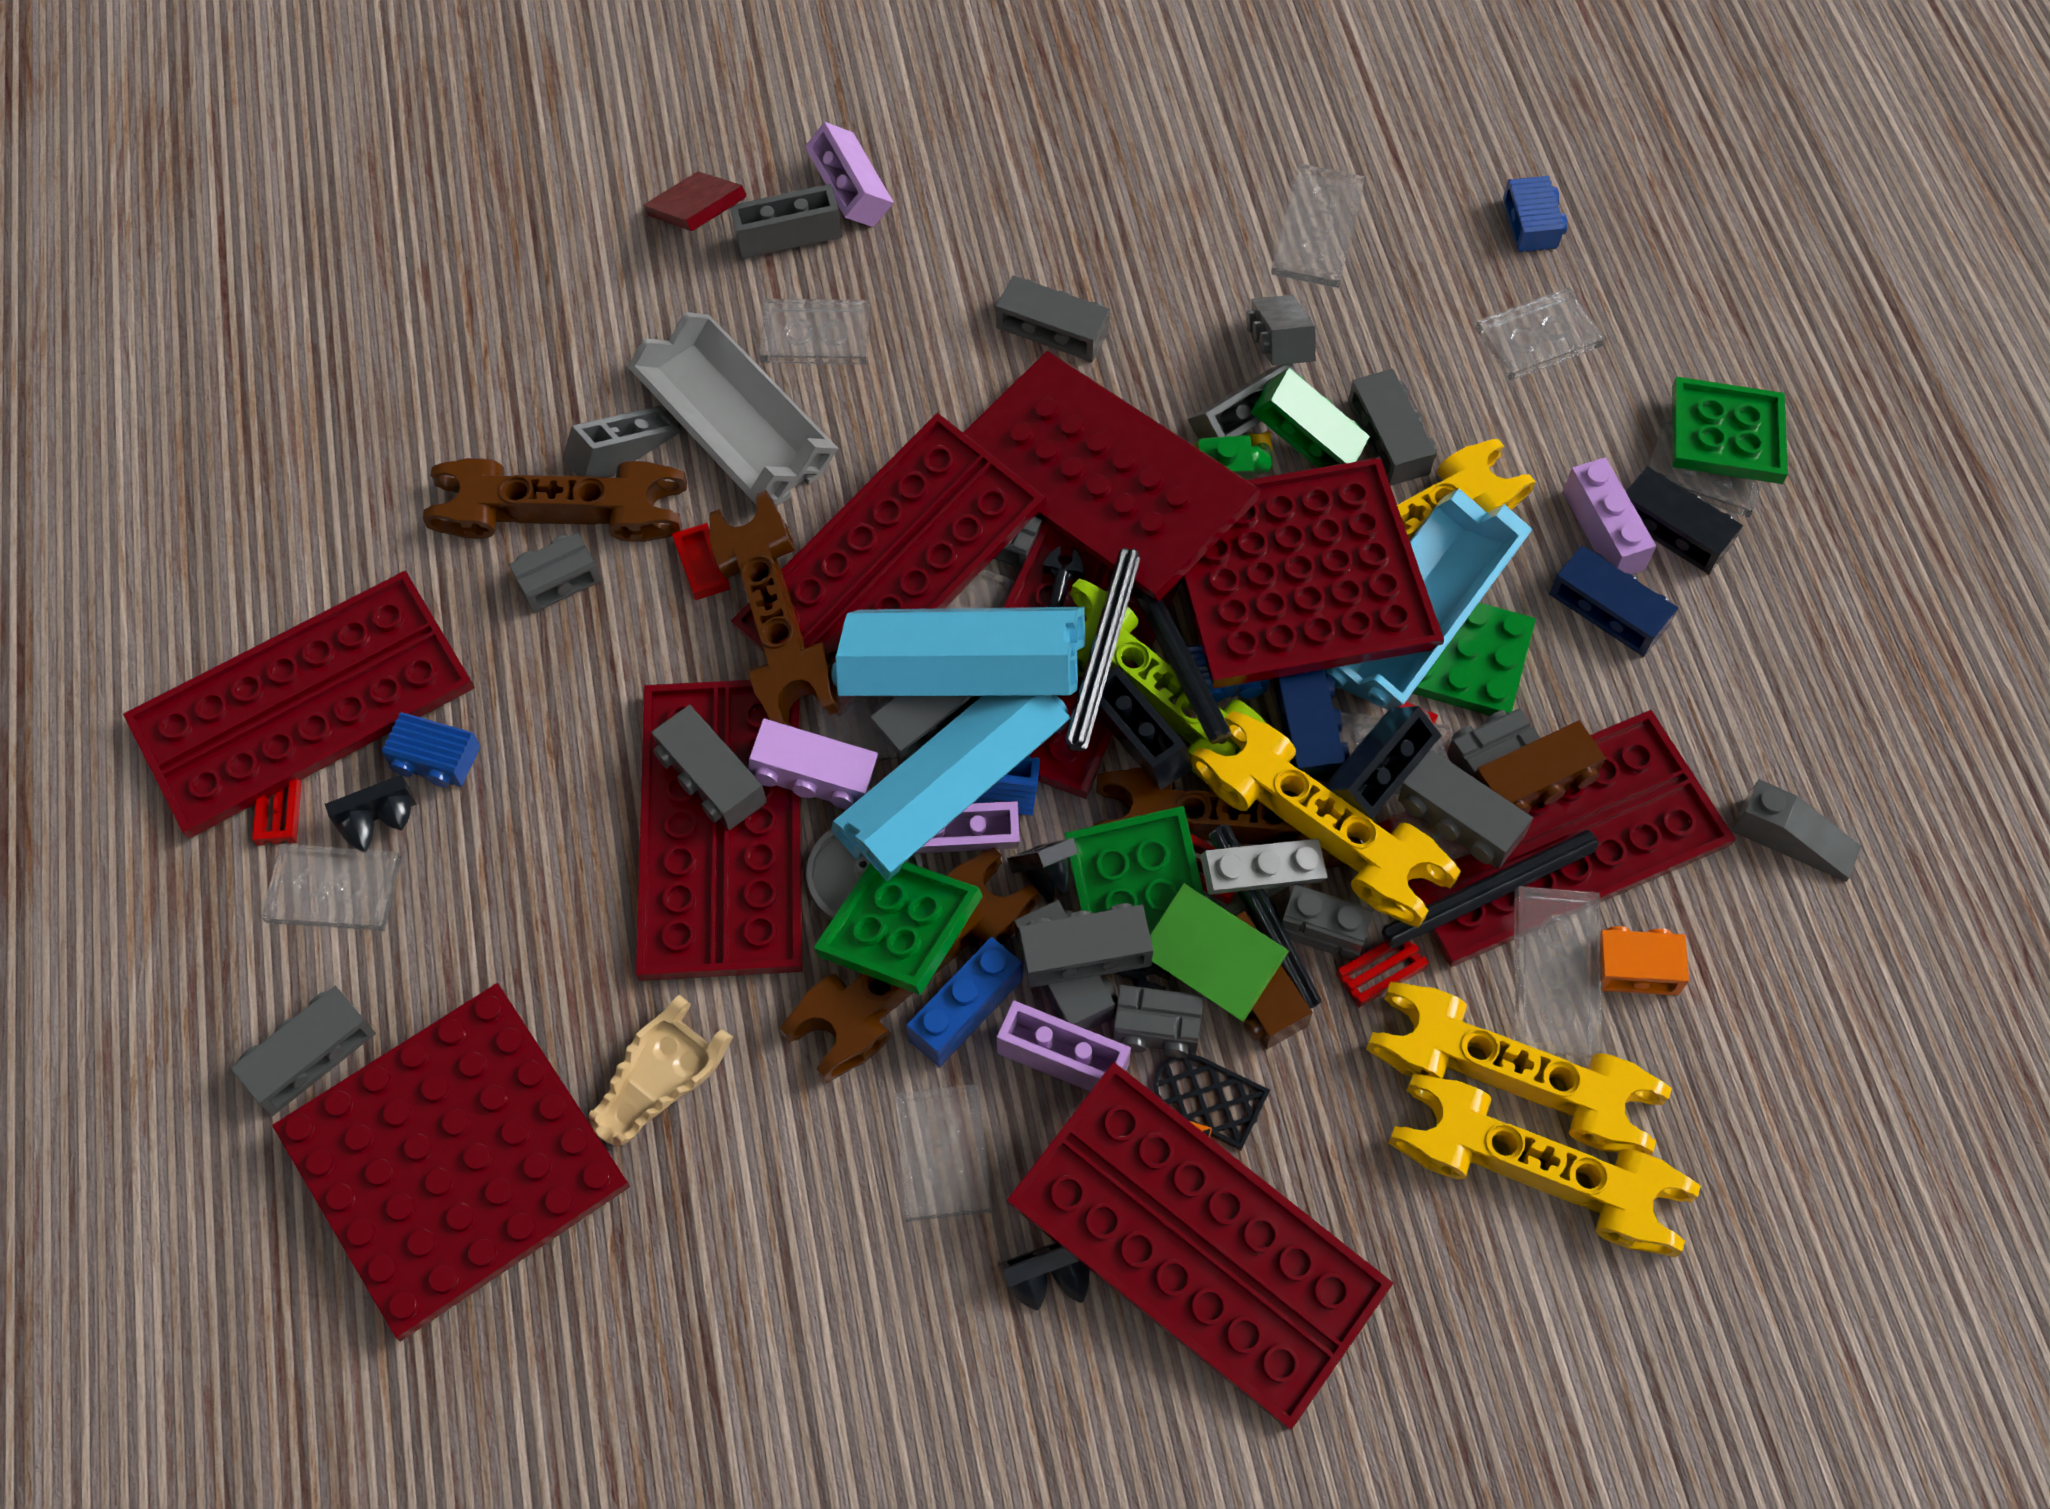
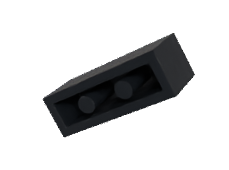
(1682, 520)
(1142, 730)
(1384, 759)

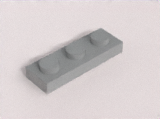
(1263, 866)

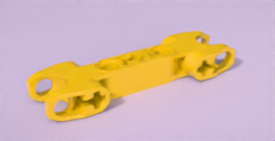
(1469, 472)
(1383, 859)
(1592, 1096)
(1619, 1192)

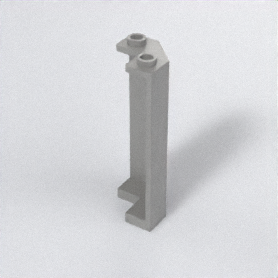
(733, 408)

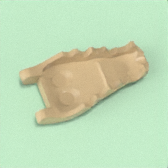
(657, 1070)

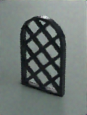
(1235, 1079)

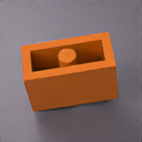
(1643, 961)

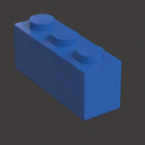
(965, 1002)

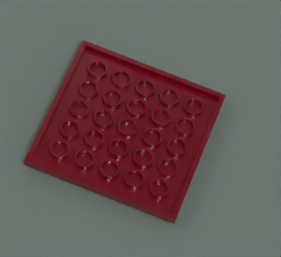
(1311, 579)
(449, 1160)

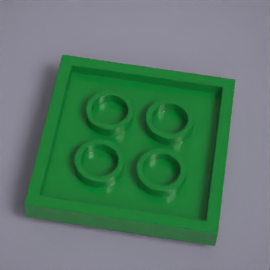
(1729, 430)
(1481, 662)
(1135, 863)
(899, 926)

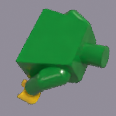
(1242, 453)

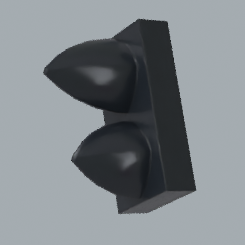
(355, 812)
(1046, 866)
(1028, 1276)

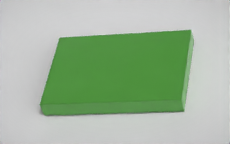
(1215, 952)

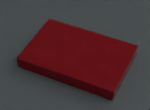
(695, 201)

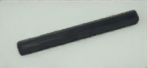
(1268, 923)

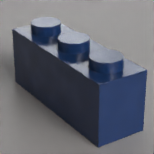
(1613, 600)
(1311, 722)

